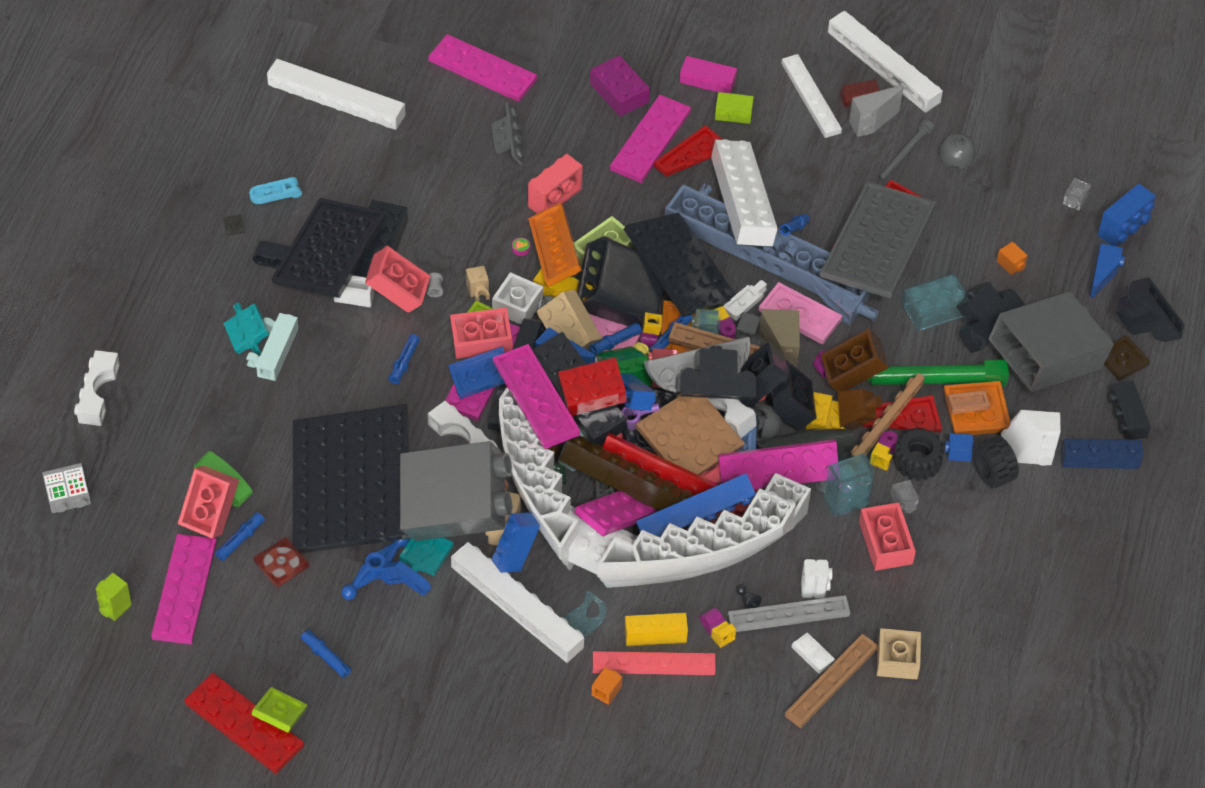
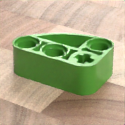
(213, 461)

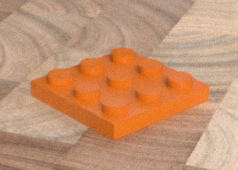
(983, 421)

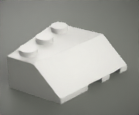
(1034, 436)

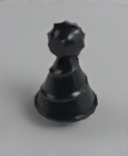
(750, 600)

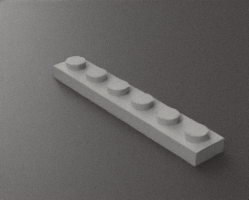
(789, 613)

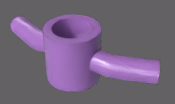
(638, 413)

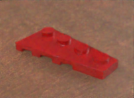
(688, 153)
(918, 413)

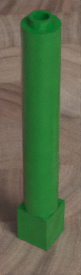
(945, 374)

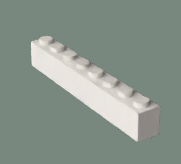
(885, 61)
(336, 94)
(518, 602)

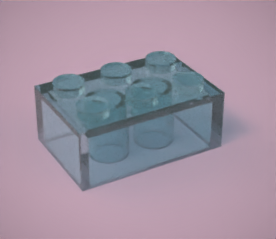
(933, 302)
(849, 485)

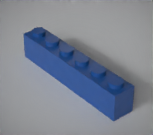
(703, 505)

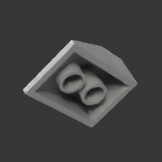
(874, 110)

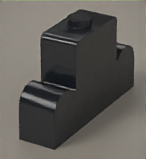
(981, 311)
(1149, 311)
(716, 377)

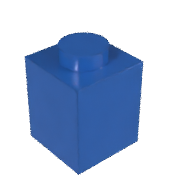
(959, 447)

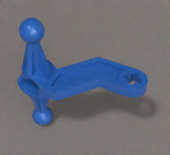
(387, 571)

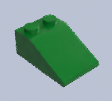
(629, 361)

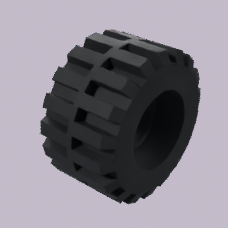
(922, 442)
(995, 461)

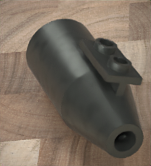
(844, 439)

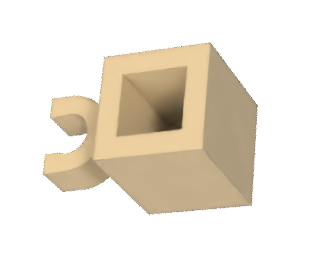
(477, 282)

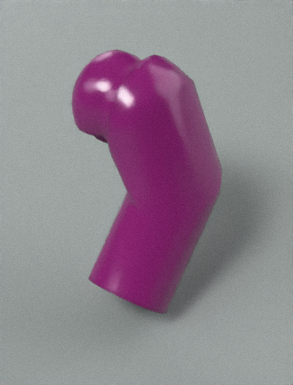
(818, 364)

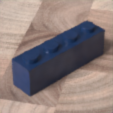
(1101, 453)

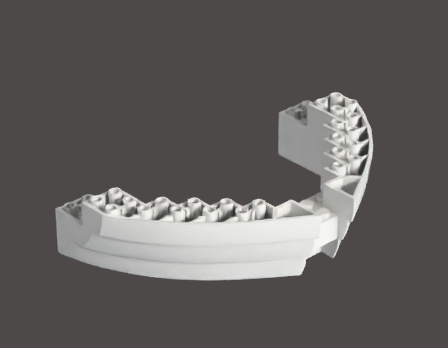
(644, 559)

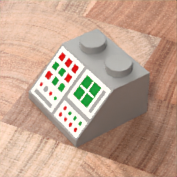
(66, 488)

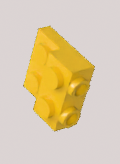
(826, 412)

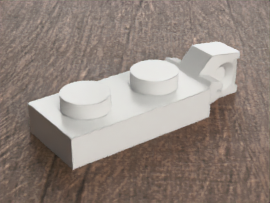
(745, 300)

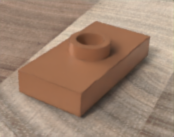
(968, 402)

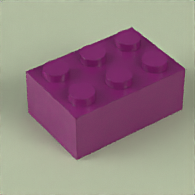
(619, 85)

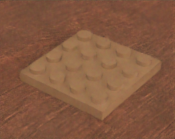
(689, 434)

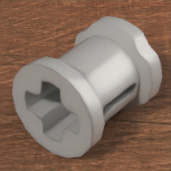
(435, 288)

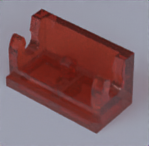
(857, 89)

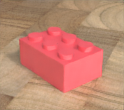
(555, 184)
(397, 279)
(481, 332)
(208, 501)
(887, 536)

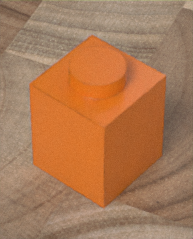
(1012, 258)
(607, 685)

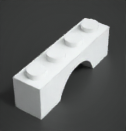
(102, 368)
(738, 416)
(447, 420)

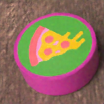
(520, 246)

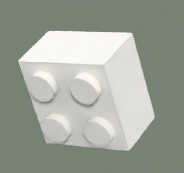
(519, 297)

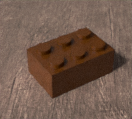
(854, 361)

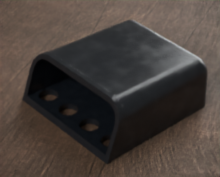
(622, 285)

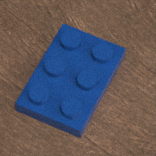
(476, 373)

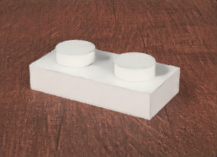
(813, 653)

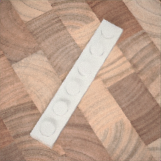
(811, 96)

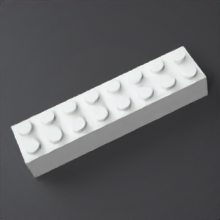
(743, 193)

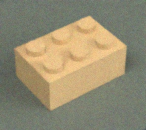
(569, 315)

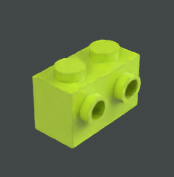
(734, 108)
(113, 596)

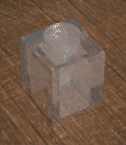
(1076, 194)
(905, 495)

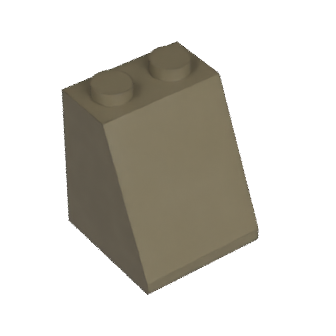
(782, 331)

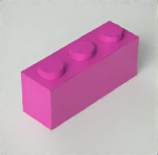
(708, 75)

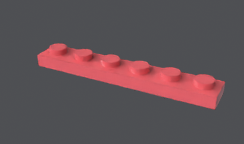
(655, 663)

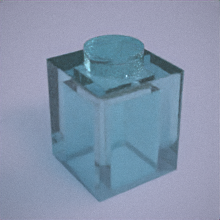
(707, 320)

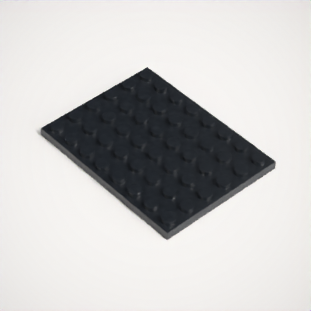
(348, 478)

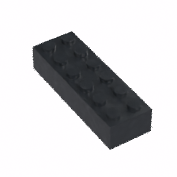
(560, 355)

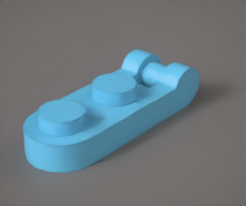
(275, 191)

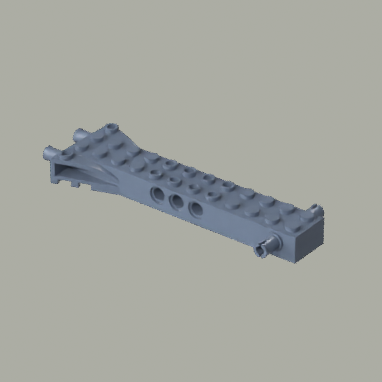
(787, 258)

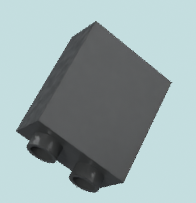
(1051, 341)
(454, 491)

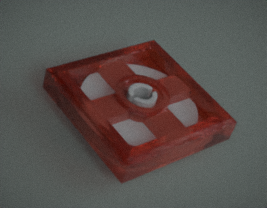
(281, 562)

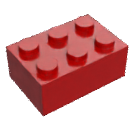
(592, 386)

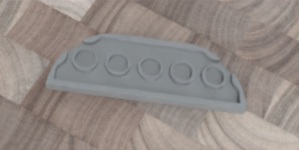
(665, 369)

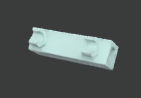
(276, 347)

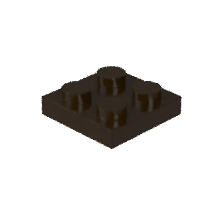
(1125, 358)

